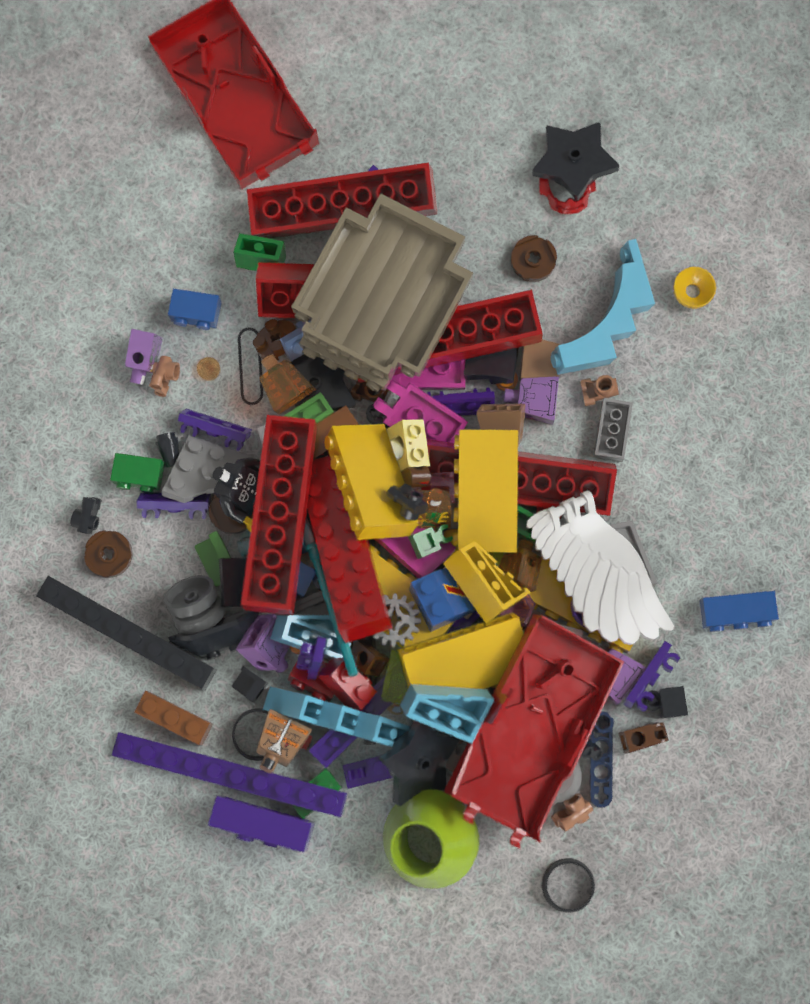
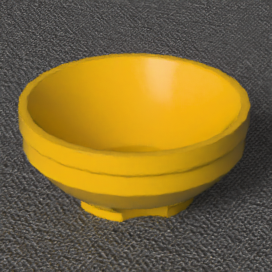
(698, 277)

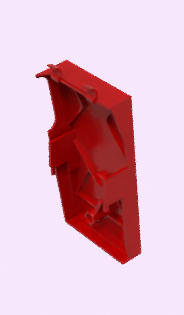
(234, 91)
(534, 728)

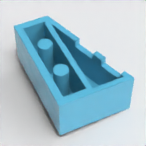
(307, 628)
(448, 708)

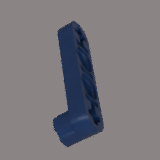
(606, 760)

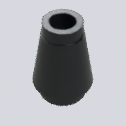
(168, 448)

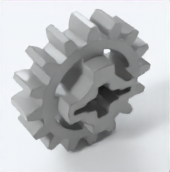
(405, 621)

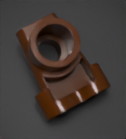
(361, 391)

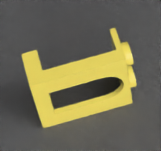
(409, 432)

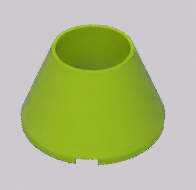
(445, 818)

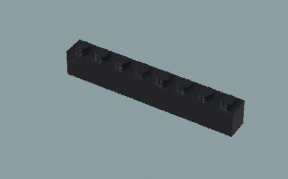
(126, 633)

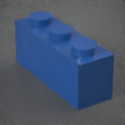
(739, 610)

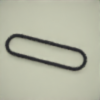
(241, 372)

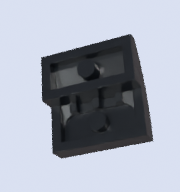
(496, 367)

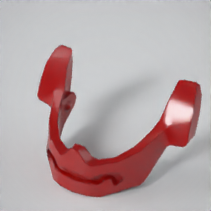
(569, 206)

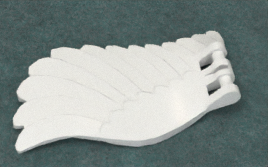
(599, 572)

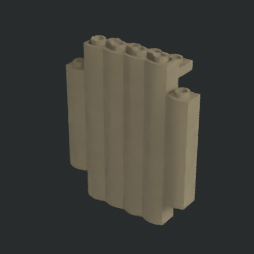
(381, 293)

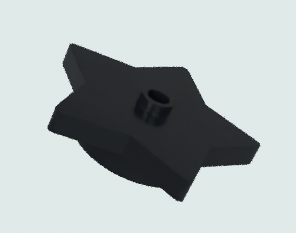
(575, 158)
(330, 382)
(418, 761)

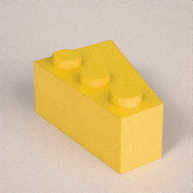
(484, 582)

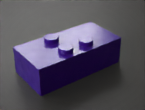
(261, 824)

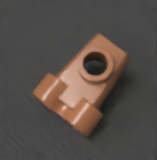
(162, 373)
(593, 390)
(576, 812)

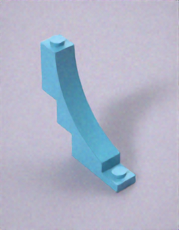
(630, 296)
(334, 716)

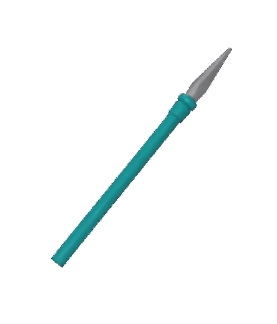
(314, 555)

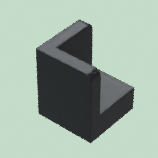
(249, 684)
(673, 702)

